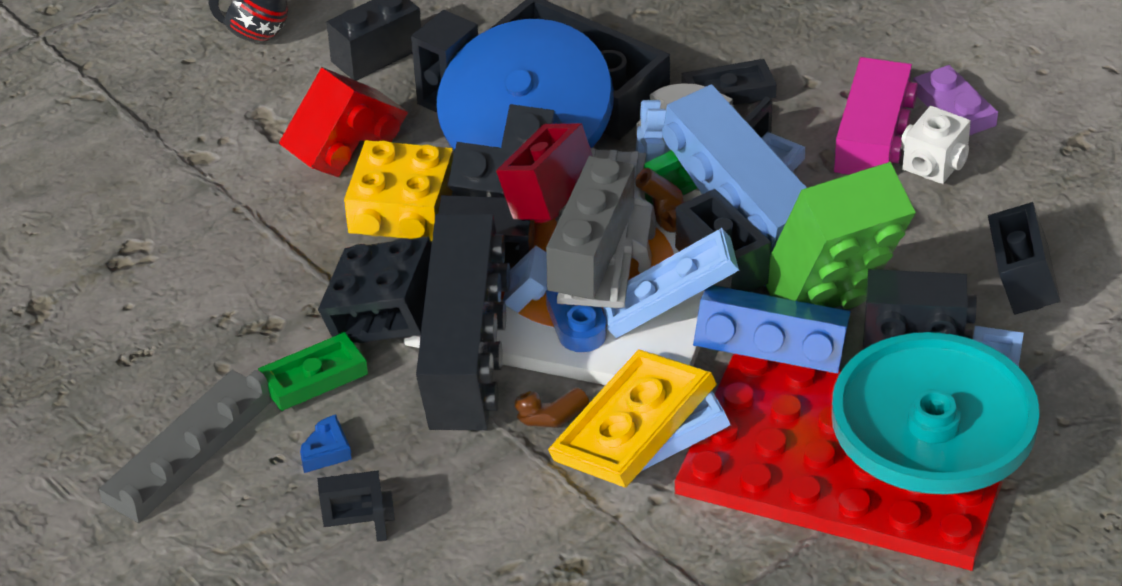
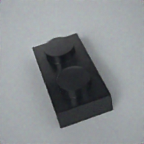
(740, 81)

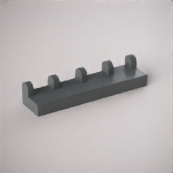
(186, 445)

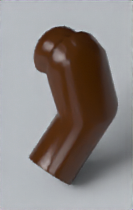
(664, 197)
(553, 414)

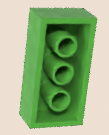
(839, 235)

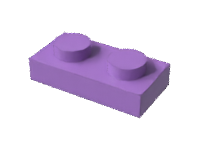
(952, 93)

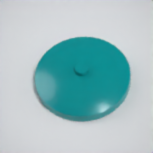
(935, 413)

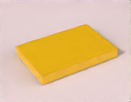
(632, 417)

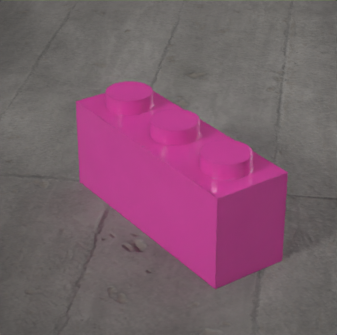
(875, 115)

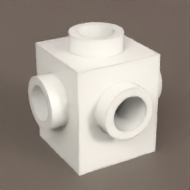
(936, 144)

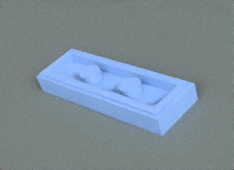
(673, 282)

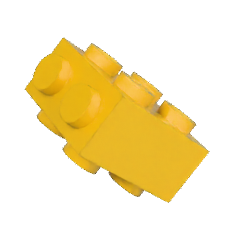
(397, 189)

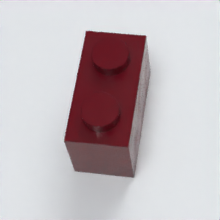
(544, 171)

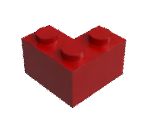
(334, 120)

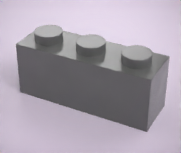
(590, 227)

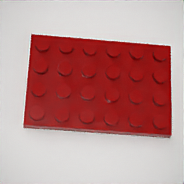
(790, 468)

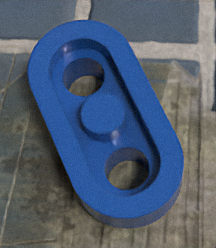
(577, 326)

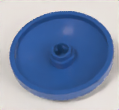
(524, 65)

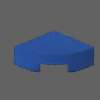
(325, 446)

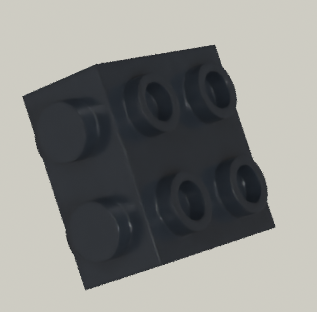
(378, 290)
(916, 304)

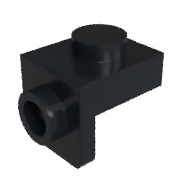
(355, 500)

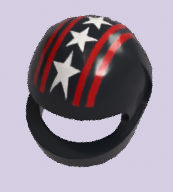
(252, 19)

